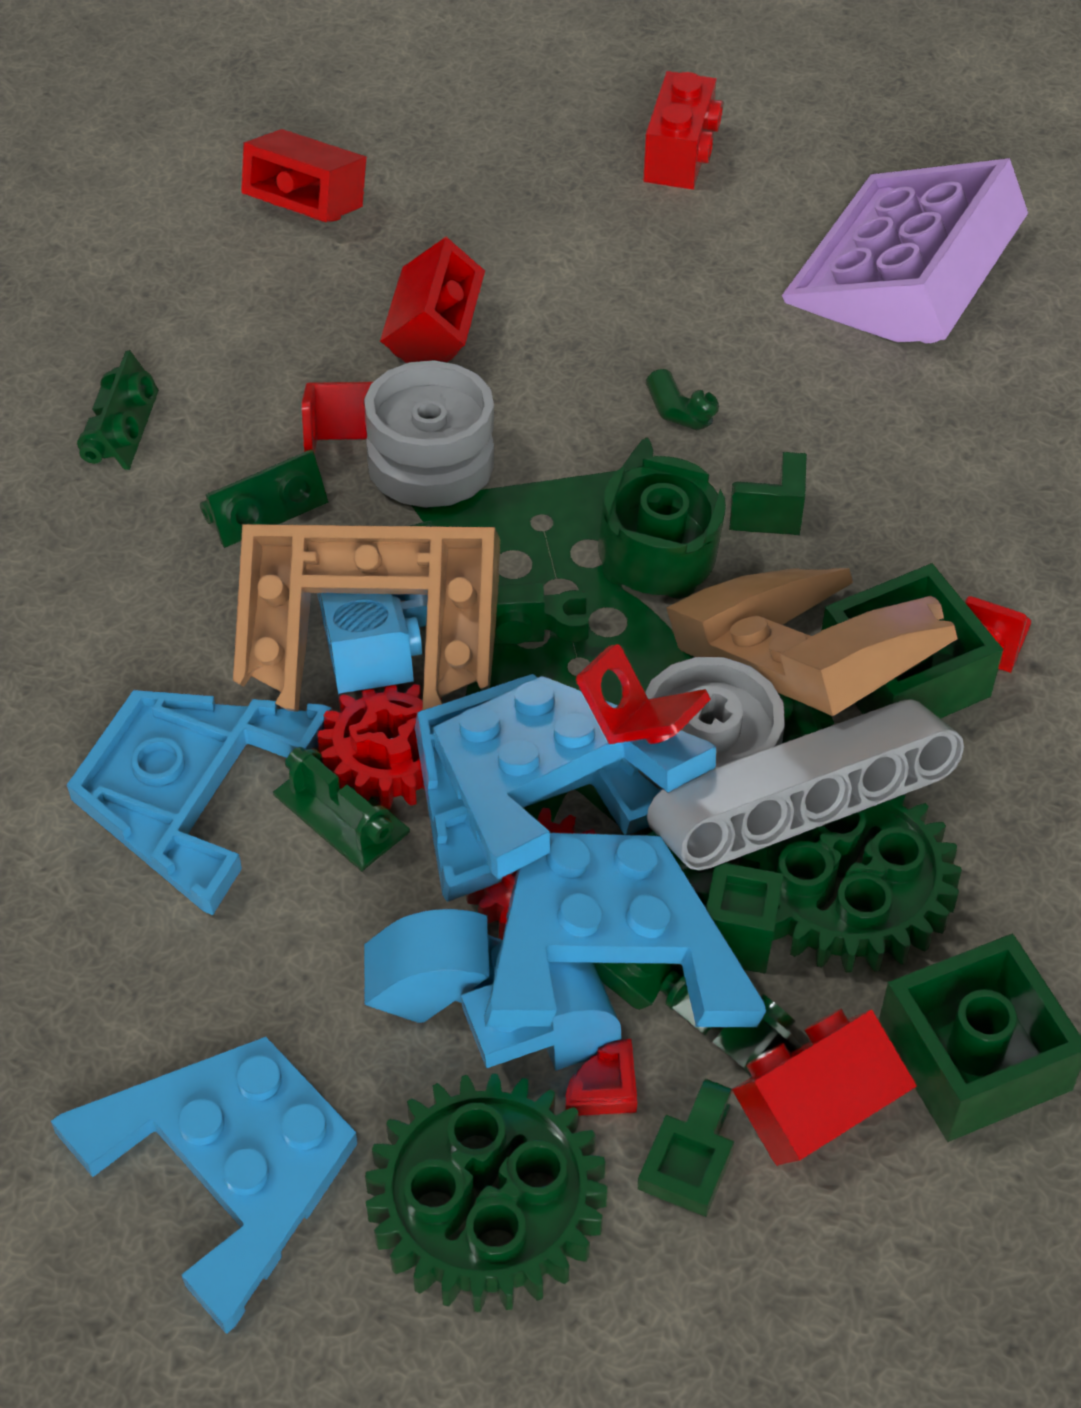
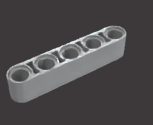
(805, 783)

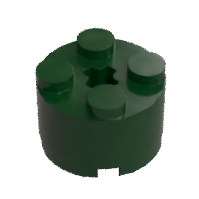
(660, 527)

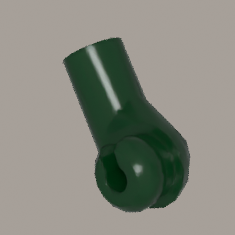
(690, 412)

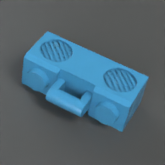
(372, 637)

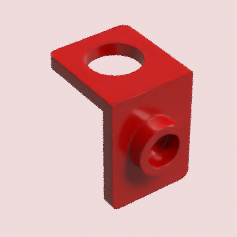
(333, 412)
(1005, 625)
(636, 714)

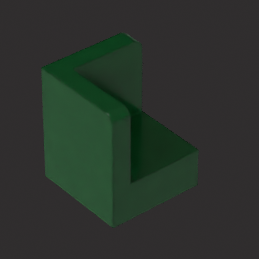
(772, 506)
(745, 911)

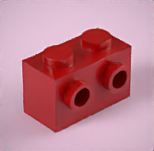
(681, 129)
(303, 175)
(433, 305)
(823, 1086)

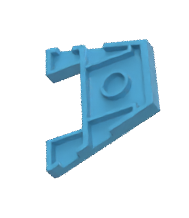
(533, 746)
(162, 768)
(458, 853)
(613, 904)
(248, 1135)

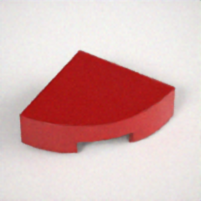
(605, 1082)

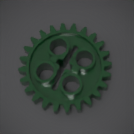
(903, 899)
(544, 1220)

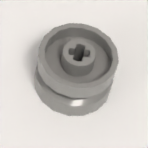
(429, 433)
(742, 711)

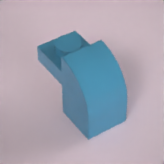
(428, 962)
(579, 1028)

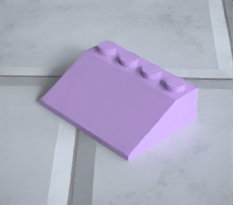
(912, 250)

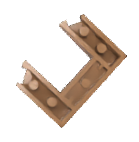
(292, 561)
(824, 670)

